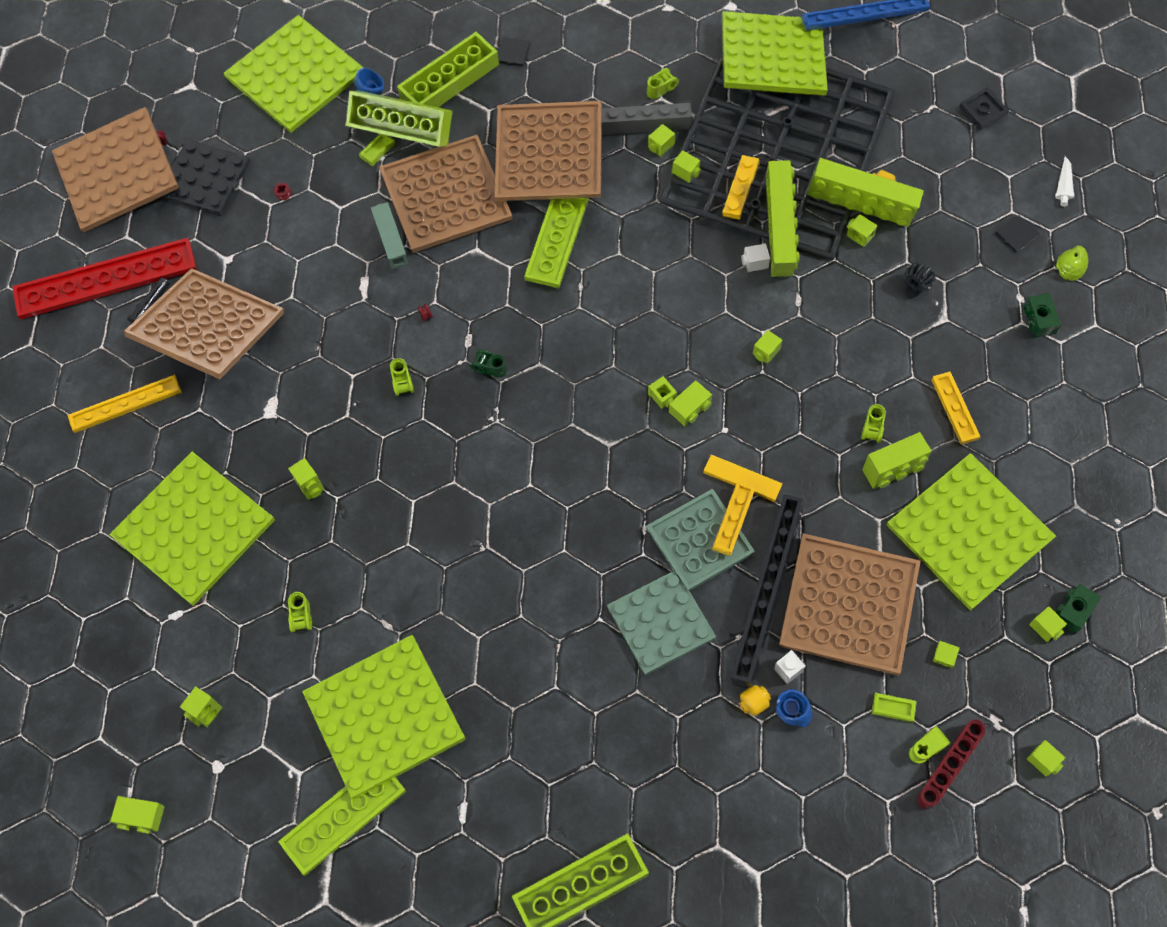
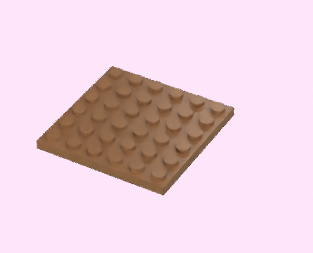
(548, 151)
(114, 169)
(444, 193)
(204, 323)
(850, 604)

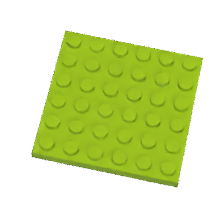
(772, 54)
(294, 73)
(192, 528)
(970, 531)
(383, 716)

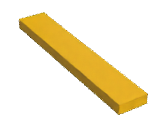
(124, 404)

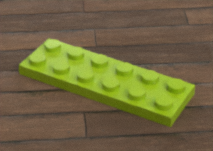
(556, 241)
(336, 823)

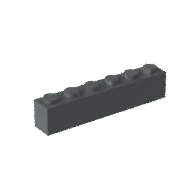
(646, 118)

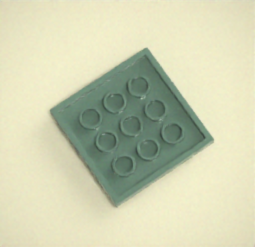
(688, 540)
(661, 622)

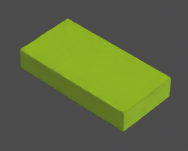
(377, 149)
(894, 707)

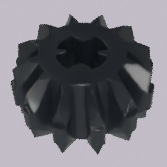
(919, 277)

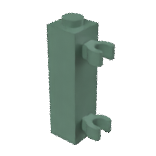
(389, 235)

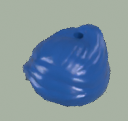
(368, 81)
(794, 703)

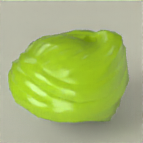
(1073, 263)

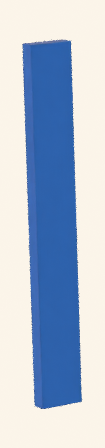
(862, 13)

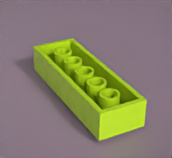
(450, 72)
(399, 118)
(865, 192)
(782, 218)
(581, 884)

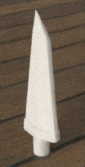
(1065, 184)

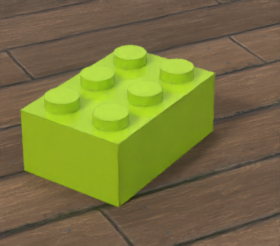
(896, 461)

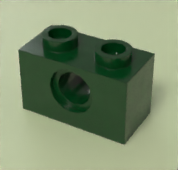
(1043, 306)
(1085, 600)

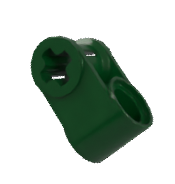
(486, 362)

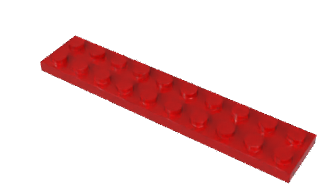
(103, 278)

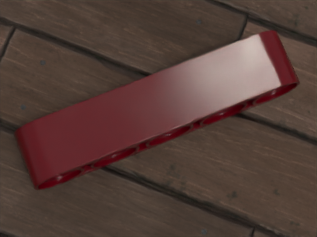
(958, 756)

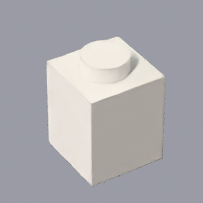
(756, 257)
(789, 667)

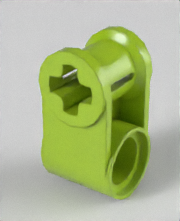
(661, 83)
(401, 380)
(873, 426)
(299, 616)
(930, 744)

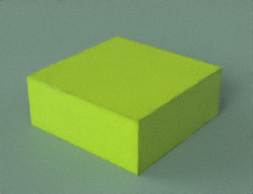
(946, 654)

